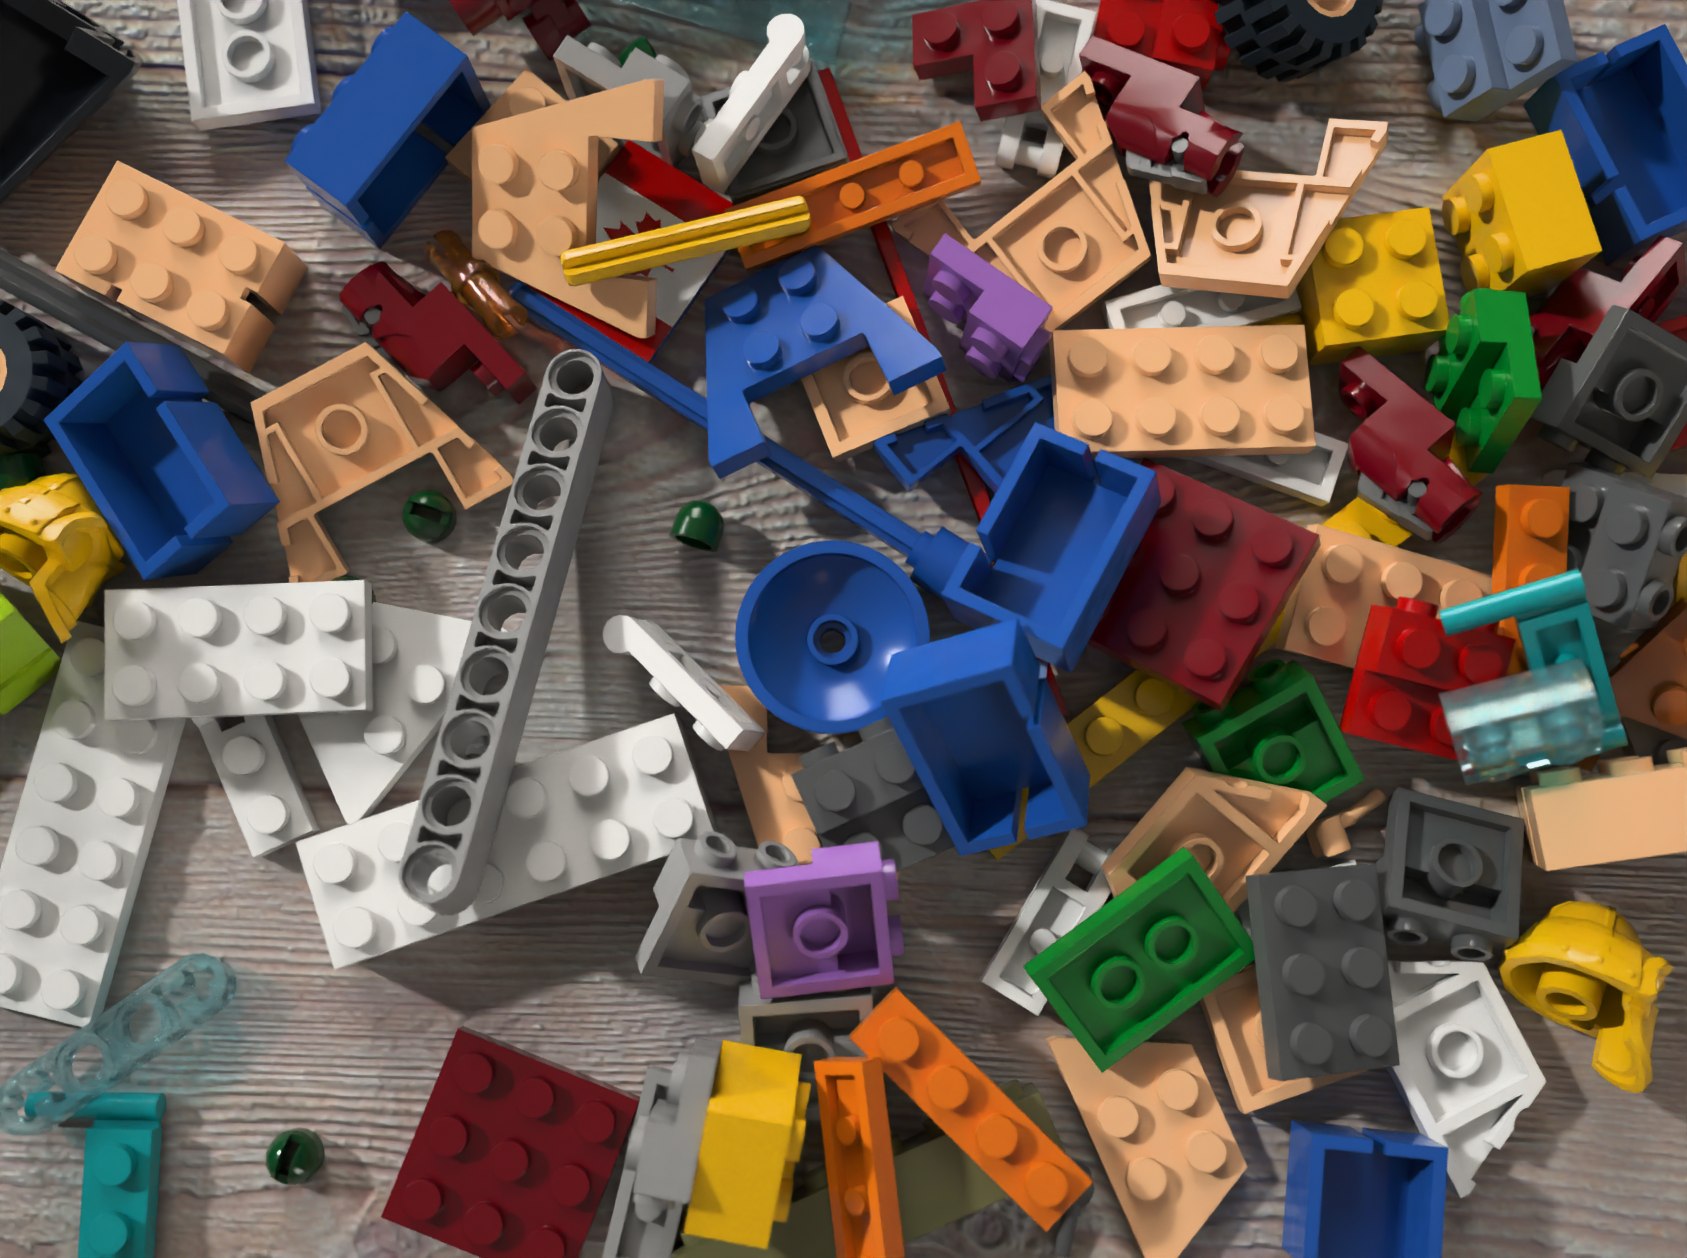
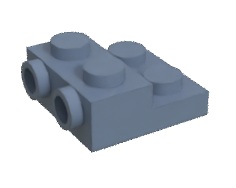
(1491, 51)

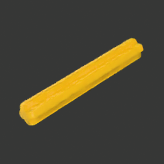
(685, 241)

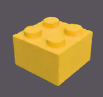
(1521, 217)
(1374, 288)
(748, 1145)

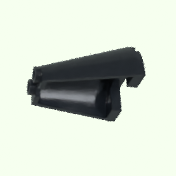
(52, 81)

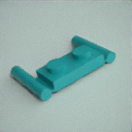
(1553, 629)
(118, 1173)

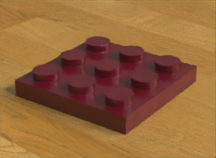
(1203, 588)
(510, 1153)

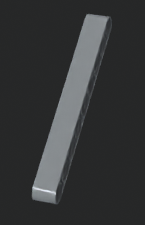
(516, 652)

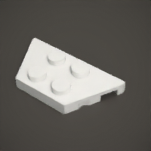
(412, 682)
(1459, 1060)

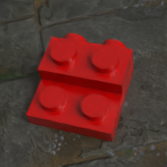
(1168, 31)
(1407, 665)

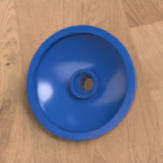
(817, 592)

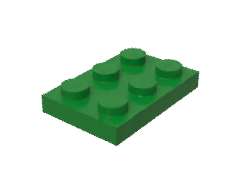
(1142, 959)

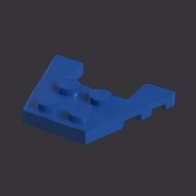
(786, 328)
(983, 434)

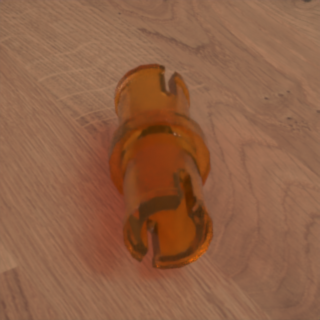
(476, 284)

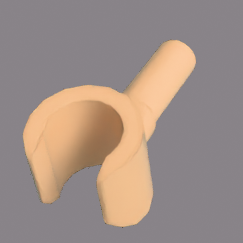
(1328, 834)

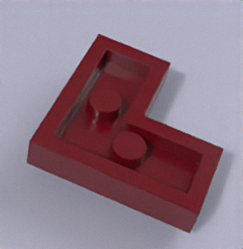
(991, 39)

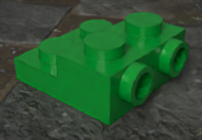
(1486, 374)
(1276, 734)

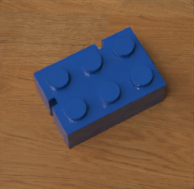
(1624, 138)
(363, 149)
(160, 460)
(1054, 544)
(984, 731)
(1363, 1193)

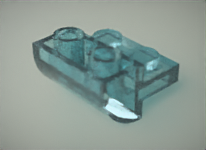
(1524, 722)

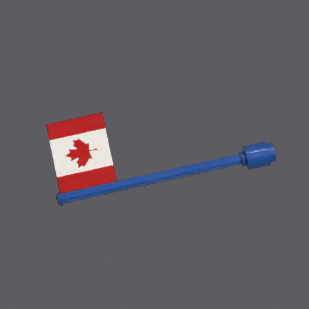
(649, 194)

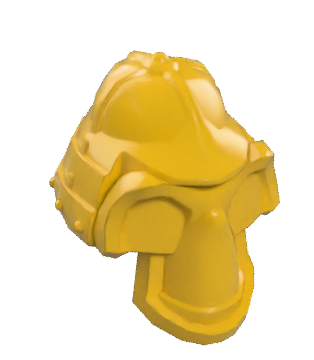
(58, 546)
(1596, 978)

